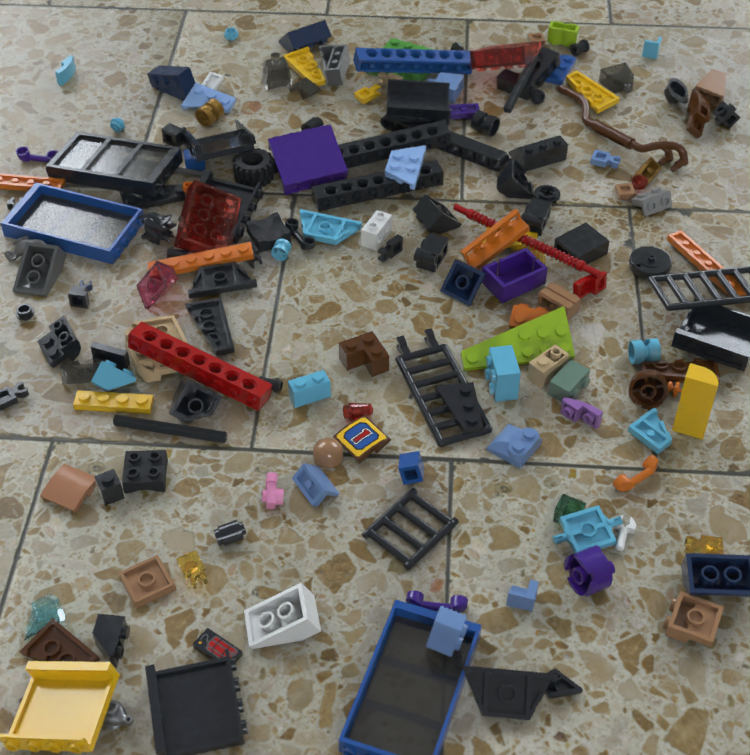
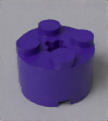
(589, 571)

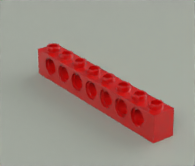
(200, 366)

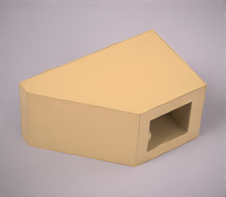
(547, 365)

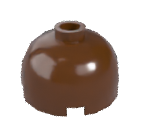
(648, 389)

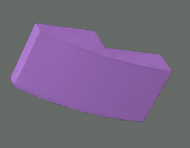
(579, 410)

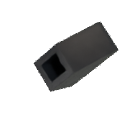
(110, 635)

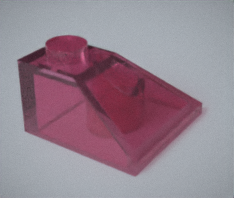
(156, 283)

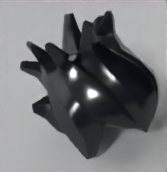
(157, 227)

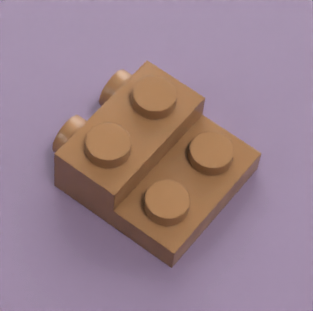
(693, 619)

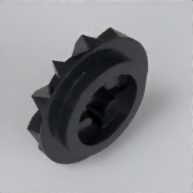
(543, 190)

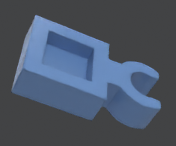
(603, 159)

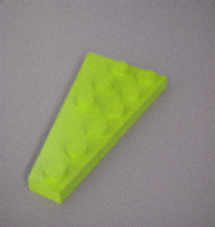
(526, 339)

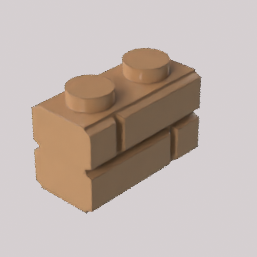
(556, 296)

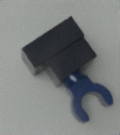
(79, 295)

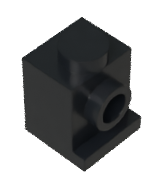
(173, 135)

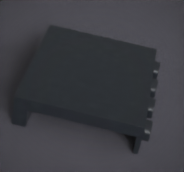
(417, 101)
(220, 144)
(249, 195)
(716, 335)
(196, 707)

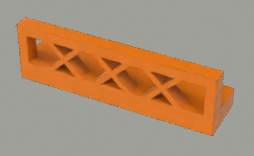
(495, 241)

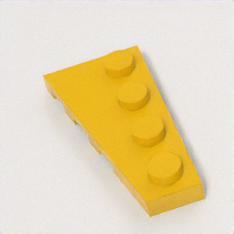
(305, 66)
(596, 95)

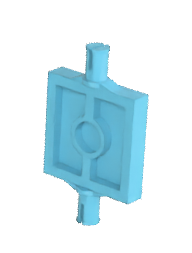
(587, 529)

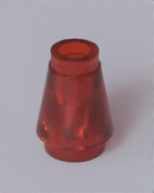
(356, 410)

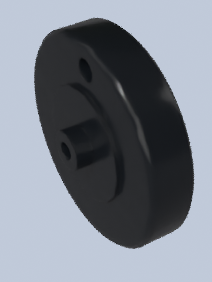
(650, 261)

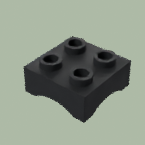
(267, 231)
(145, 471)

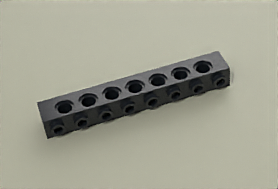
(380, 146)
(372, 187)

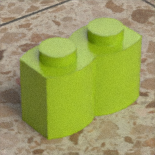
(562, 33)

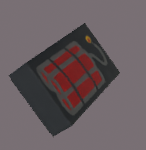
(214, 646)

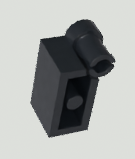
(537, 215)
(431, 252)

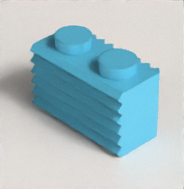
(309, 388)

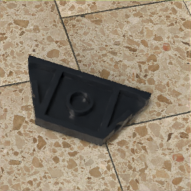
(220, 279)
(506, 691)

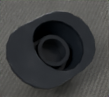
(676, 91)

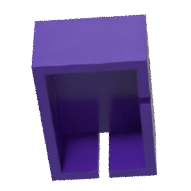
(515, 276)

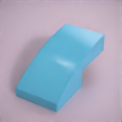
(65, 72)

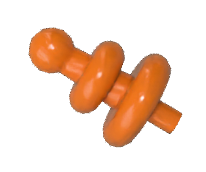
(675, 389)

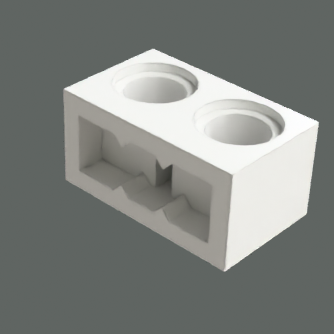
(376, 230)

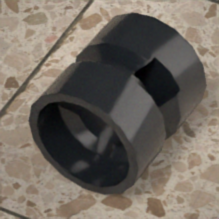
(485, 123)

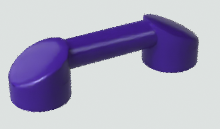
(24, 155)
(457, 602)

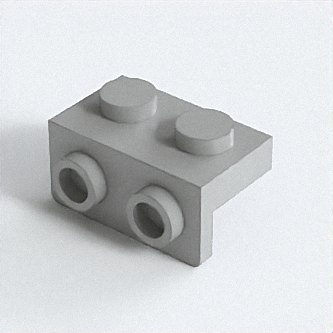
(653, 201)

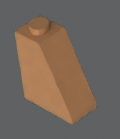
(713, 87)

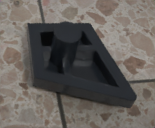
(561, 686)

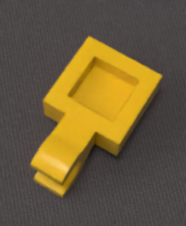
(367, 94)

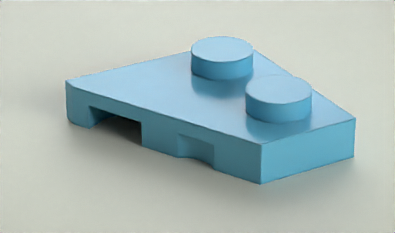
(651, 431)

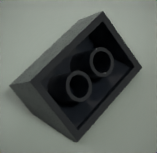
(541, 153)

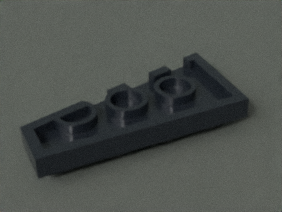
(167, 195)
(213, 324)

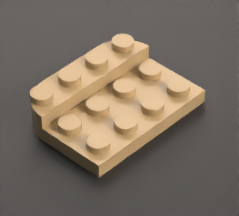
(146, 367)

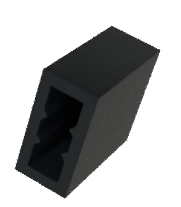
(583, 243)

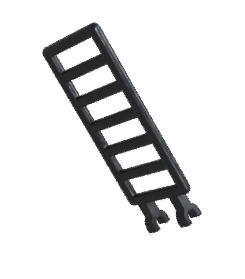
(703, 275)
(420, 399)

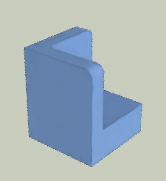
(523, 598)

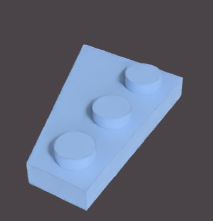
(201, 94)

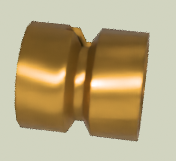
(209, 112)

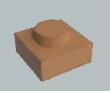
(536, 37)
(624, 191)

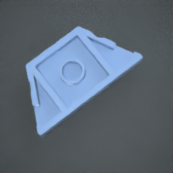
(405, 165)

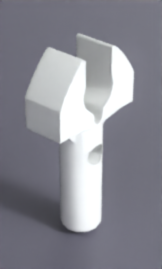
(623, 531)

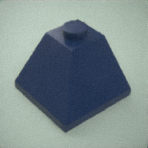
(463, 282)

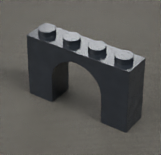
(546, 64)

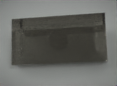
(78, 371)

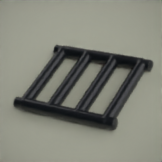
(423, 549)

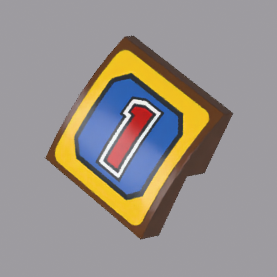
(362, 438)

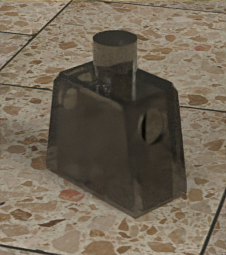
(276, 72)
(617, 78)

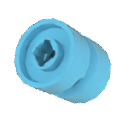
(644, 351)

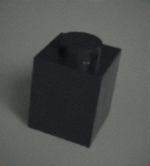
(109, 487)

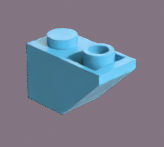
(109, 377)

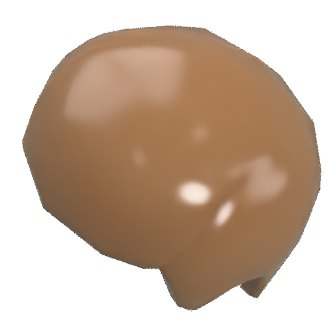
(327, 453)

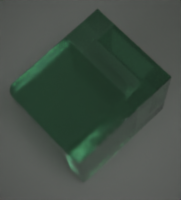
(567, 506)

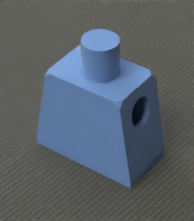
(456, 84)

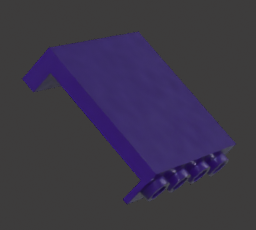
(308, 158)

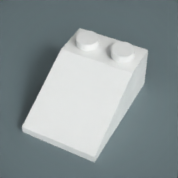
(283, 618)

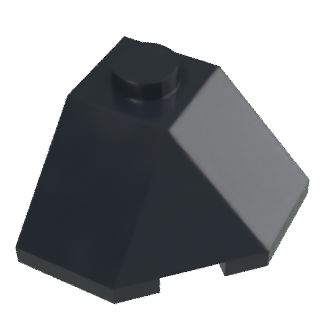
(513, 181)
(193, 401)

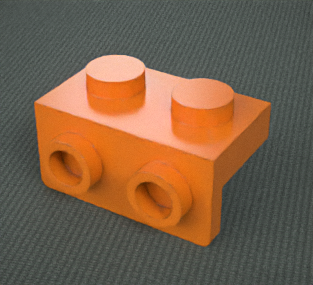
(523, 313)

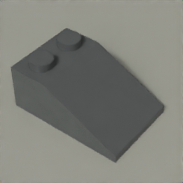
(39, 269)

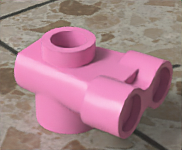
(272, 495)

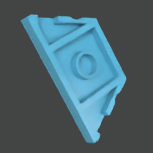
(326, 227)

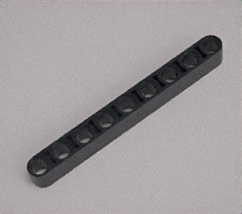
(461, 147)

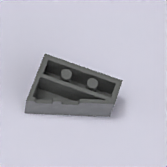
(335, 63)

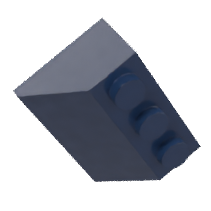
(306, 37)
(716, 574)

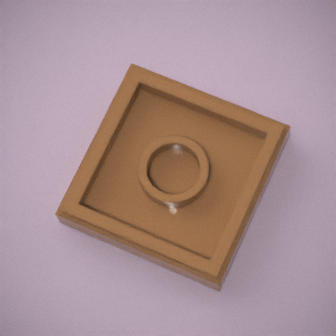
(147, 581)

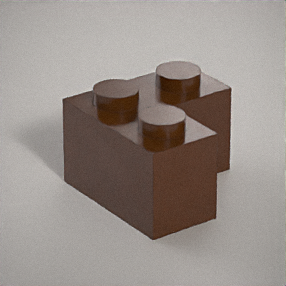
(364, 351)

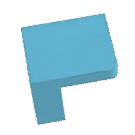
(651, 48)

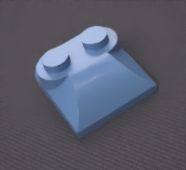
(515, 444)

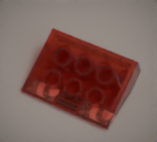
(505, 55)
(206, 218)

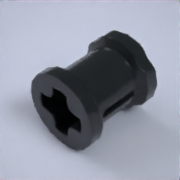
(582, 46)

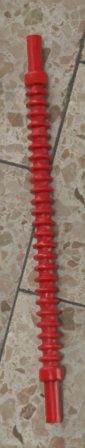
(528, 241)

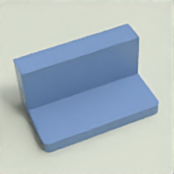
(314, 484)

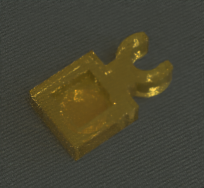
(705, 545)
(192, 568)

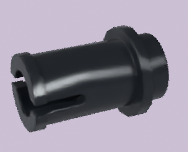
(171, 252)
(277, 383)

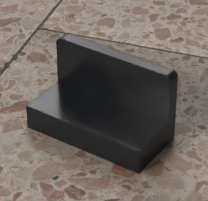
(113, 354)

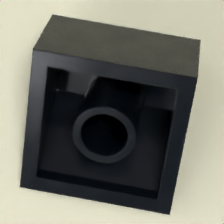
(435, 215)

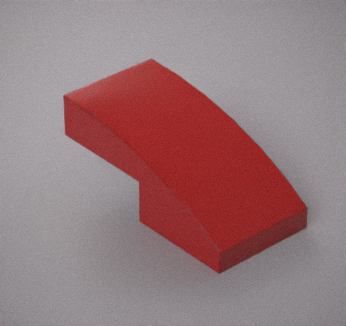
(590, 284)

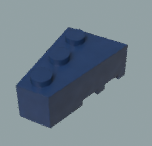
(172, 80)

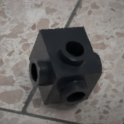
(726, 114)

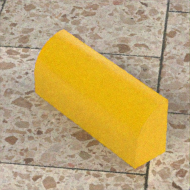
(696, 401)

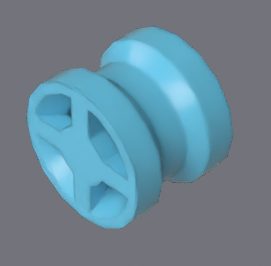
(281, 249)

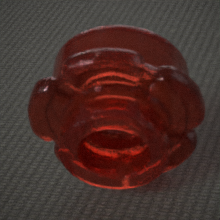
(639, 182)

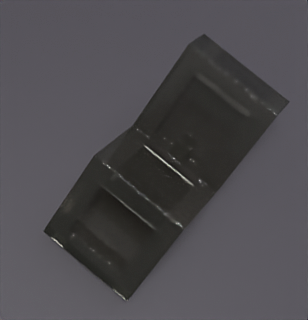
(305, 87)

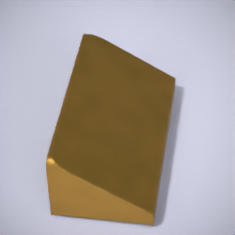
(649, 169)

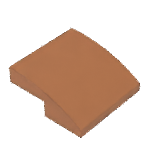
(69, 487)

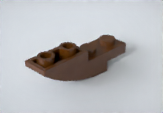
(699, 113)

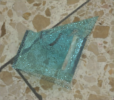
(42, 612)

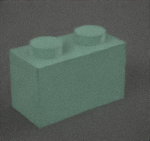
(569, 381)

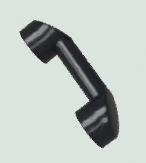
(307, 242)

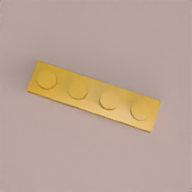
(113, 402)

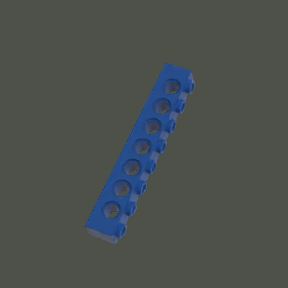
(412, 61)

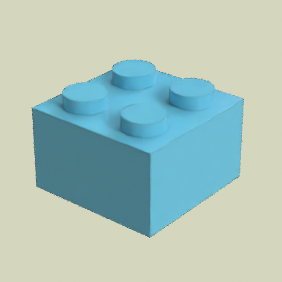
(502, 373)

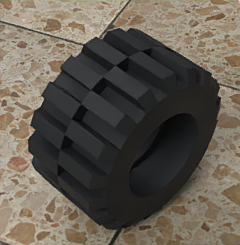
(253, 167)

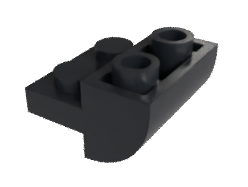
(60, 343)

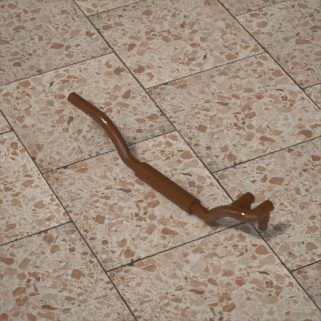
(625, 140)

